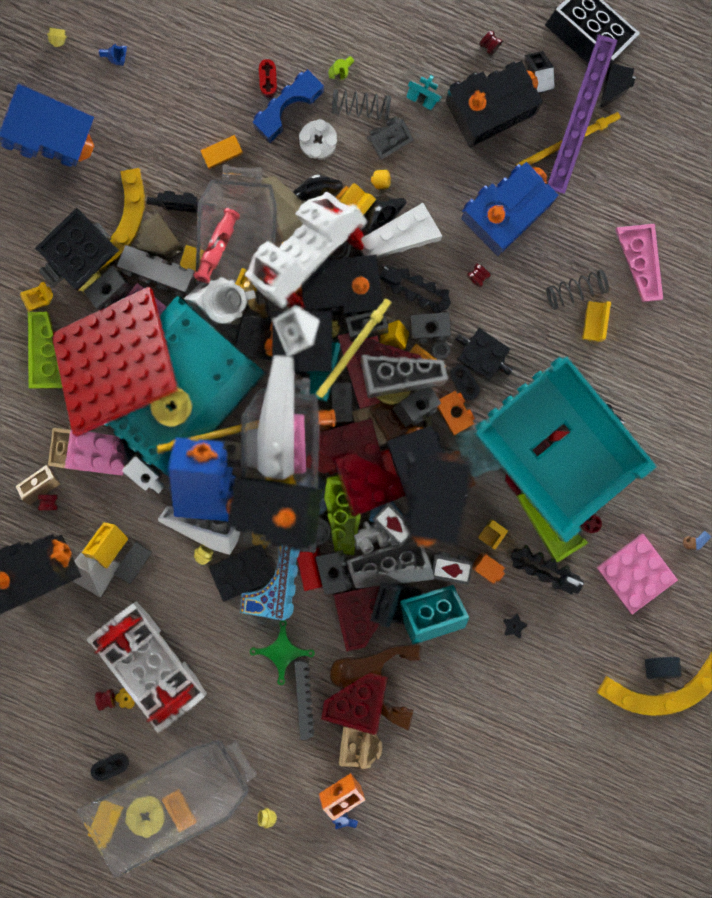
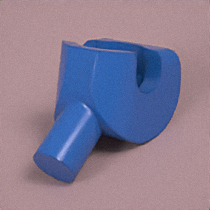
(115, 54)
(344, 821)

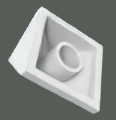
(296, 330)
(94, 576)

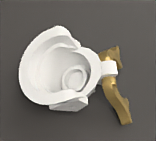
(226, 301)

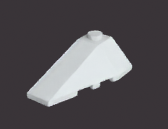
(210, 533)

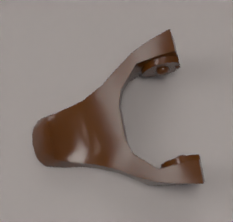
(348, 670)

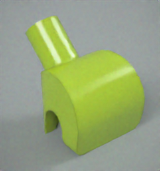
(340, 67)

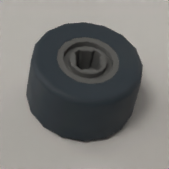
(663, 668)

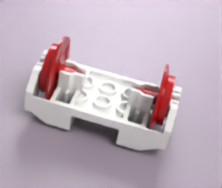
(305, 249)
(147, 667)

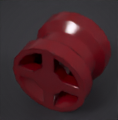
(490, 42)
(478, 275)
(47, 502)
(594, 524)
(105, 699)

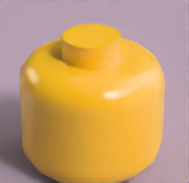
(381, 179)

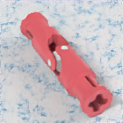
(215, 248)

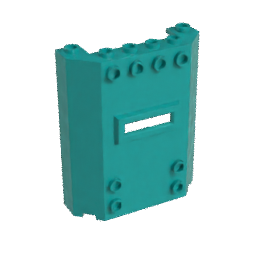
(204, 368)
(579, 470)

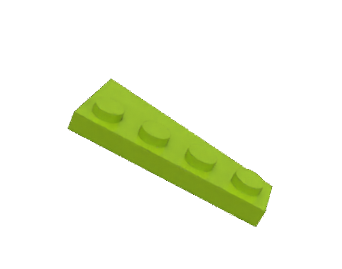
(42, 361)
(554, 545)

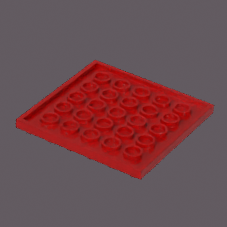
(113, 362)

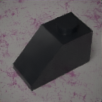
(542, 68)
(617, 83)

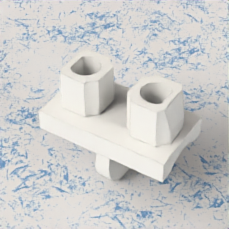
(368, 536)

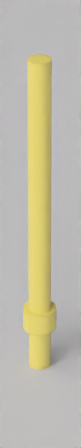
(376, 317)

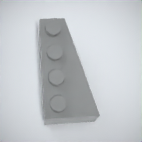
(156, 271)
(399, 375)
(391, 566)

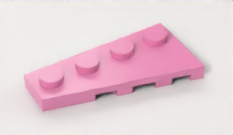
(641, 253)

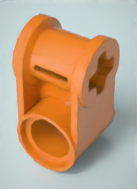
(326, 419)

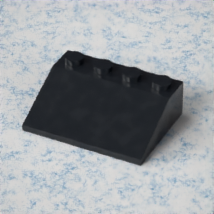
(583, 20)

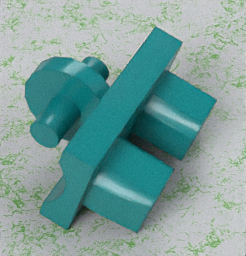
(431, 97)

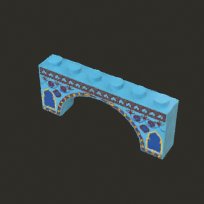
(276, 598)

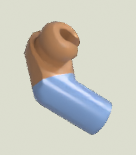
(696, 543)

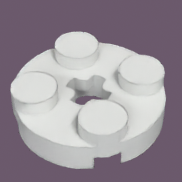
(317, 150)

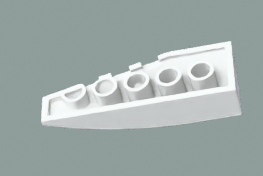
(276, 422)

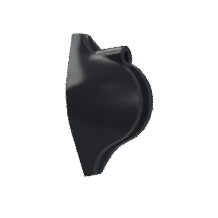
(317, 186)
(382, 212)

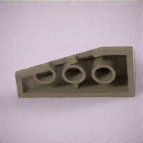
(287, 206)
(158, 239)

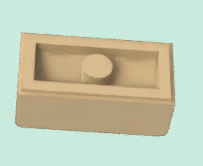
(37, 484)

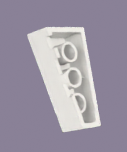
(403, 233)

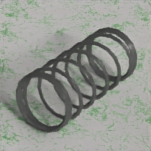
(335, 99)
(549, 290)

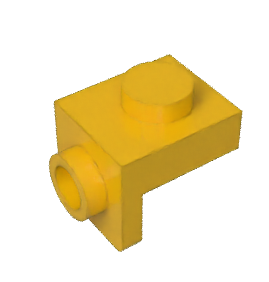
(37, 297)

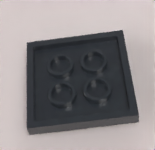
(76, 249)
(318, 355)

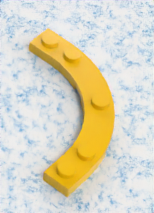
(133, 212)
(660, 704)

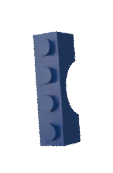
(304, 89)

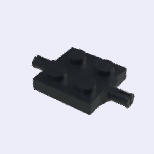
(171, 201)
(483, 354)

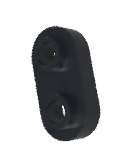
(464, 382)
(110, 765)

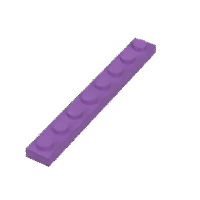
(582, 113)

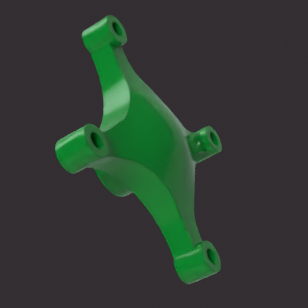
(282, 652)

